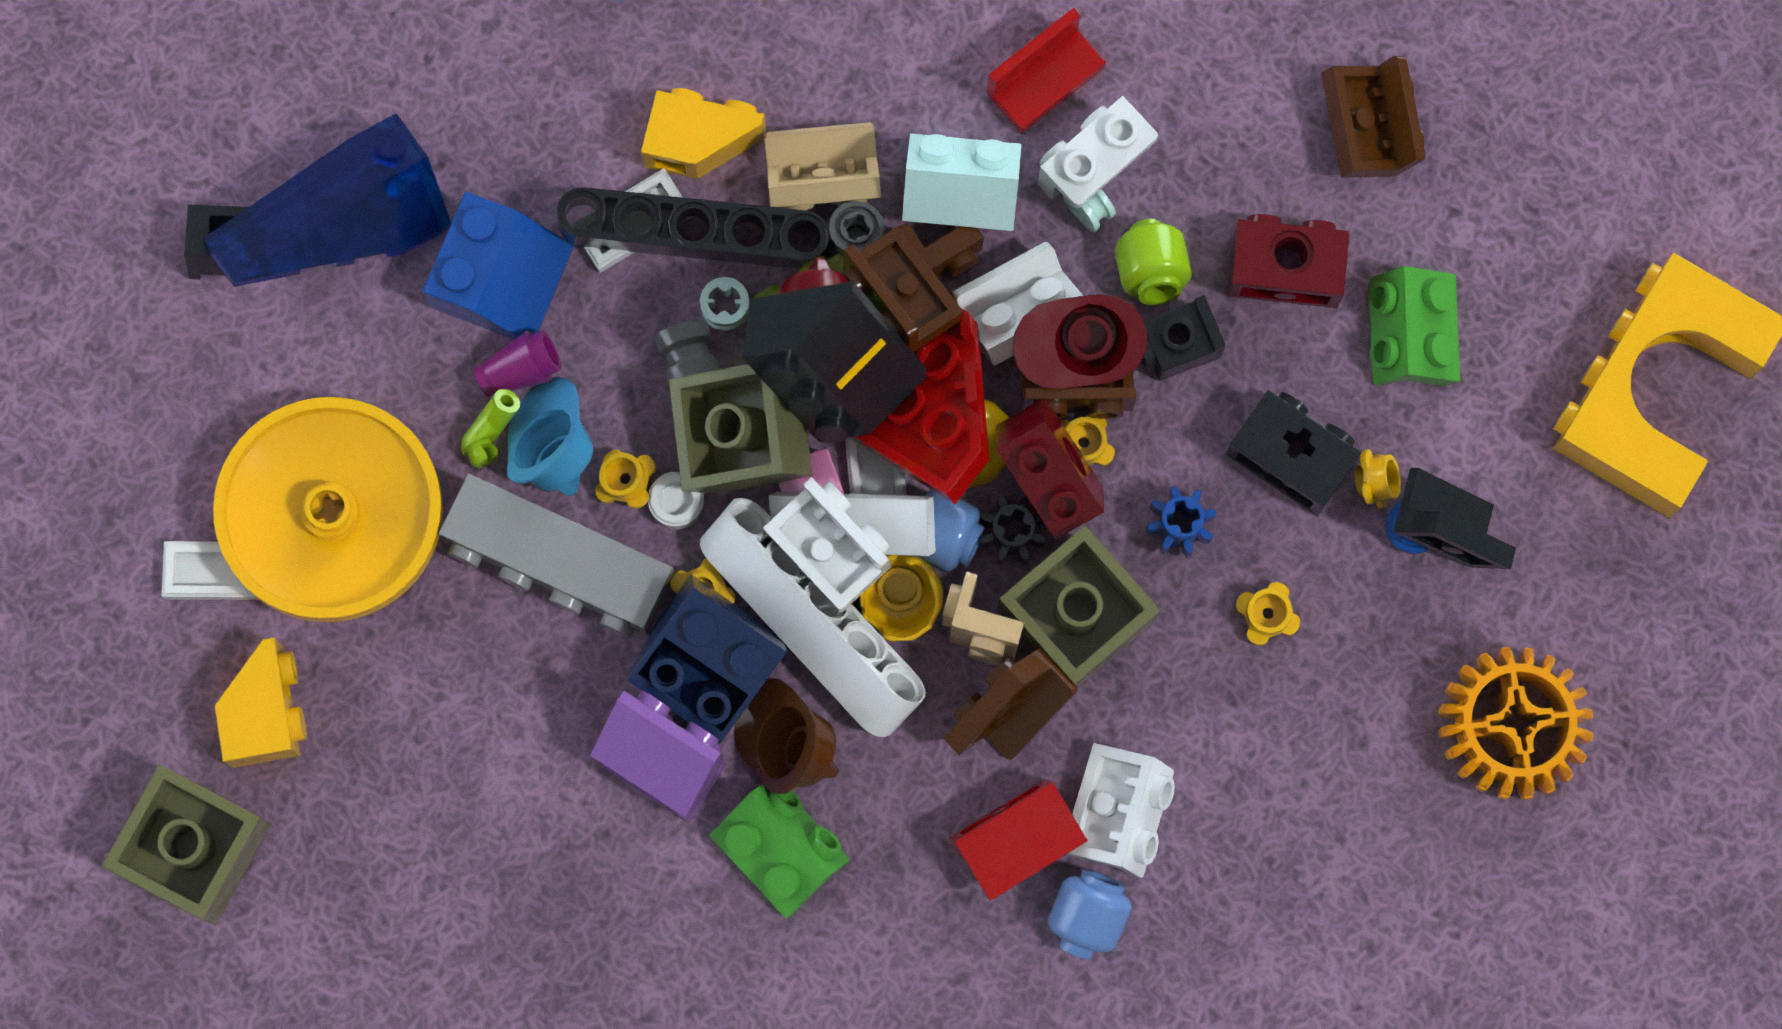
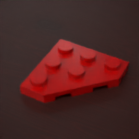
(941, 424)

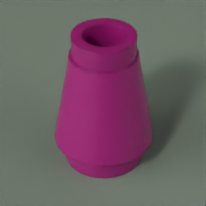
(520, 364)

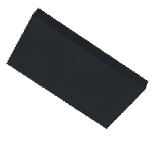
(1450, 522)

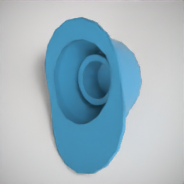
(548, 439)

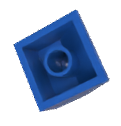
(496, 268)

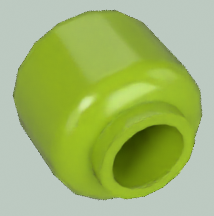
(1153, 262)

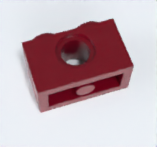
(1260, 277)
(1050, 468)

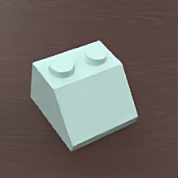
(961, 182)

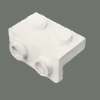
(1097, 154)
(829, 544)

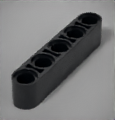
(669, 211)

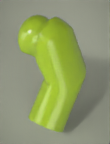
(487, 427)

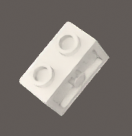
(1010, 292)
(1122, 808)

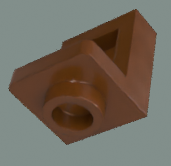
(952, 252)

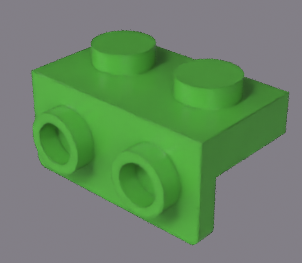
(1414, 327)
(780, 847)

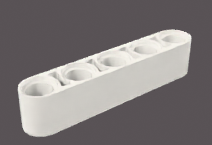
(833, 645)

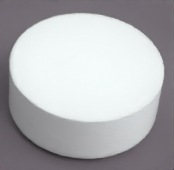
(673, 506)

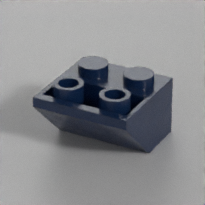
(706, 658)

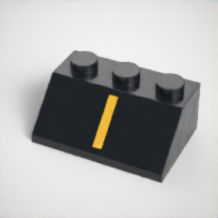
(830, 359)

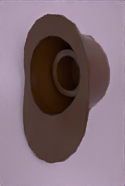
(785, 739)

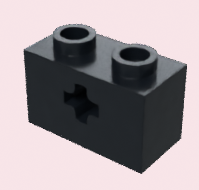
(1314, 473)

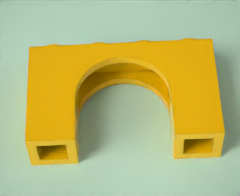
(1606, 427)

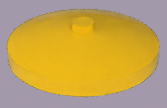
(328, 509)

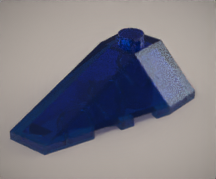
(348, 205)

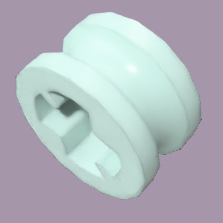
(1093, 210)
(725, 287)

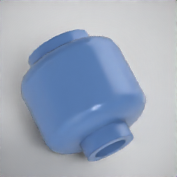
(955, 533)
(1089, 914)

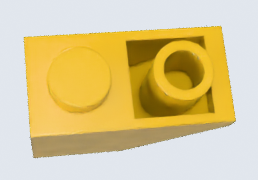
(698, 135)
(257, 709)

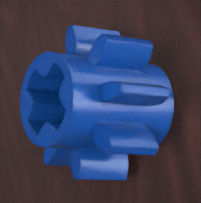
(1189, 509)

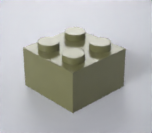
(735, 433)
(1079, 607)
(187, 845)

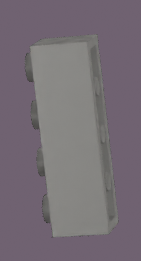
(556, 555)

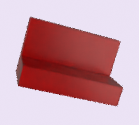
(1044, 72)
(1018, 838)

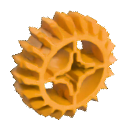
(1517, 749)

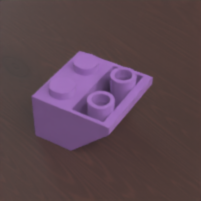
(658, 755)

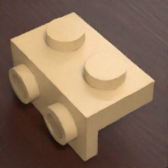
(822, 165)
(985, 633)

